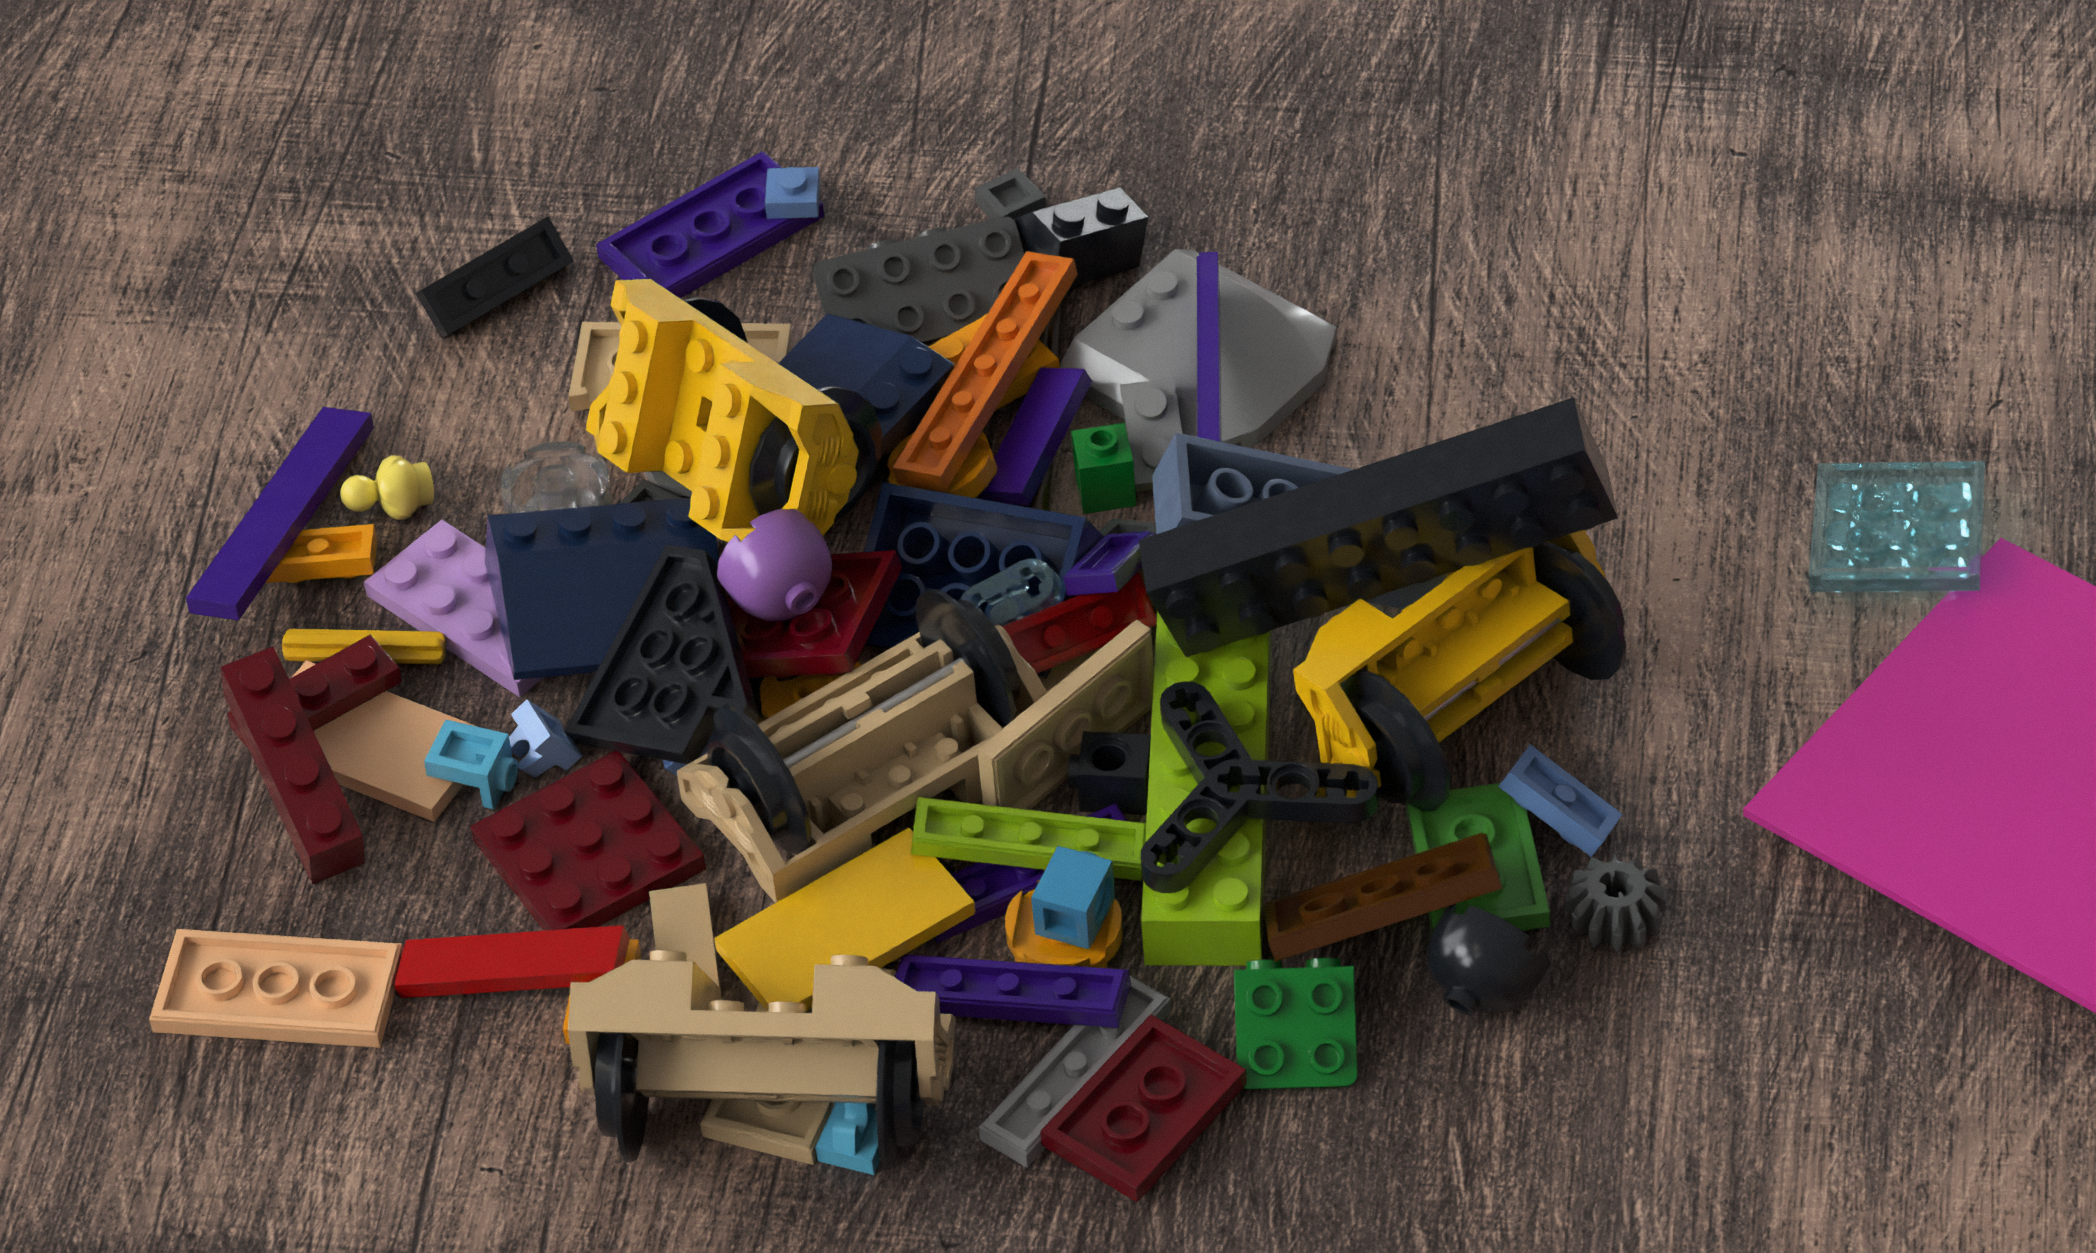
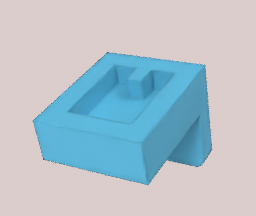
(473, 758)

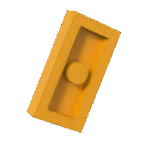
(328, 554)

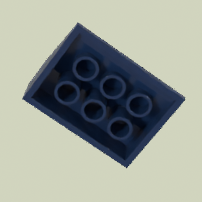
(881, 365)
(959, 542)
(574, 574)

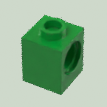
(1103, 468)

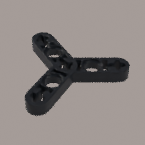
(1232, 809)

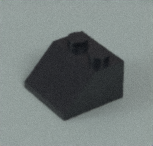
(1097, 231)

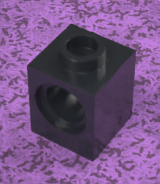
(1111, 771)

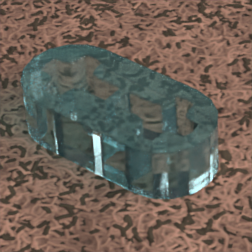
(1008, 593)

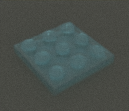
(1898, 527)

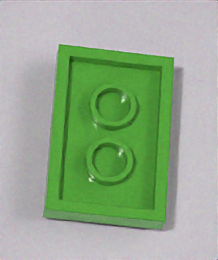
(1512, 844)

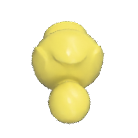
(397, 487)

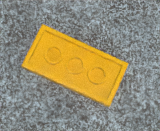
(865, 908)

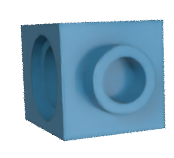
(1073, 897)

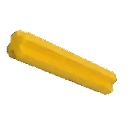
(401, 646)

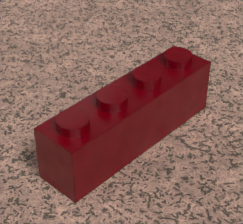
(293, 765)

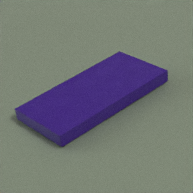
(702, 231)

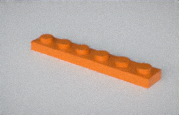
(985, 371)

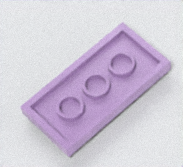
(446, 589)

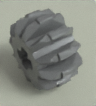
(1616, 902)

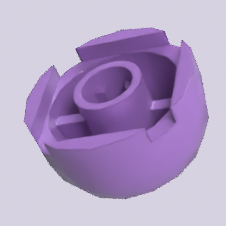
(776, 567)

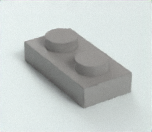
(1150, 423)

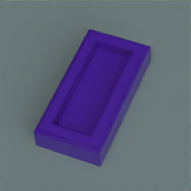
(1107, 565)

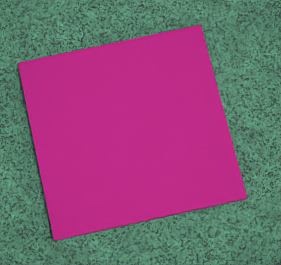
(1970, 773)

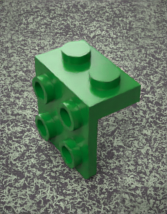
(1296, 1024)

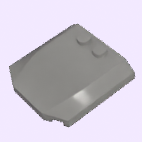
(1269, 348)

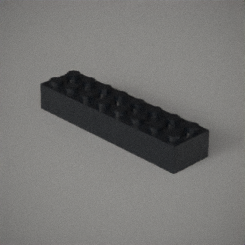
(1378, 528)

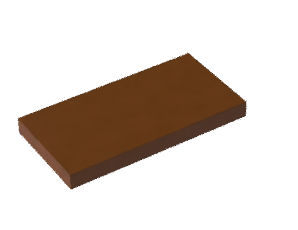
(1381, 896)

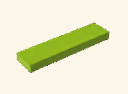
(1022, 836)

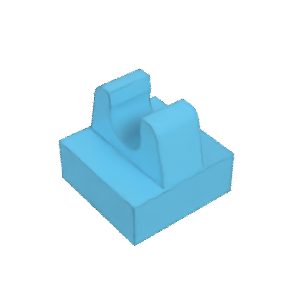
(850, 1138)

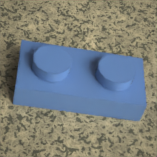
(1560, 800)

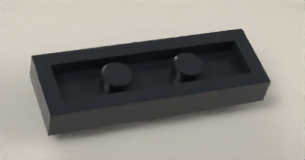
(494, 277)

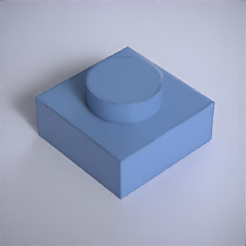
(792, 192)

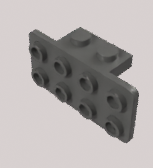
(923, 283)

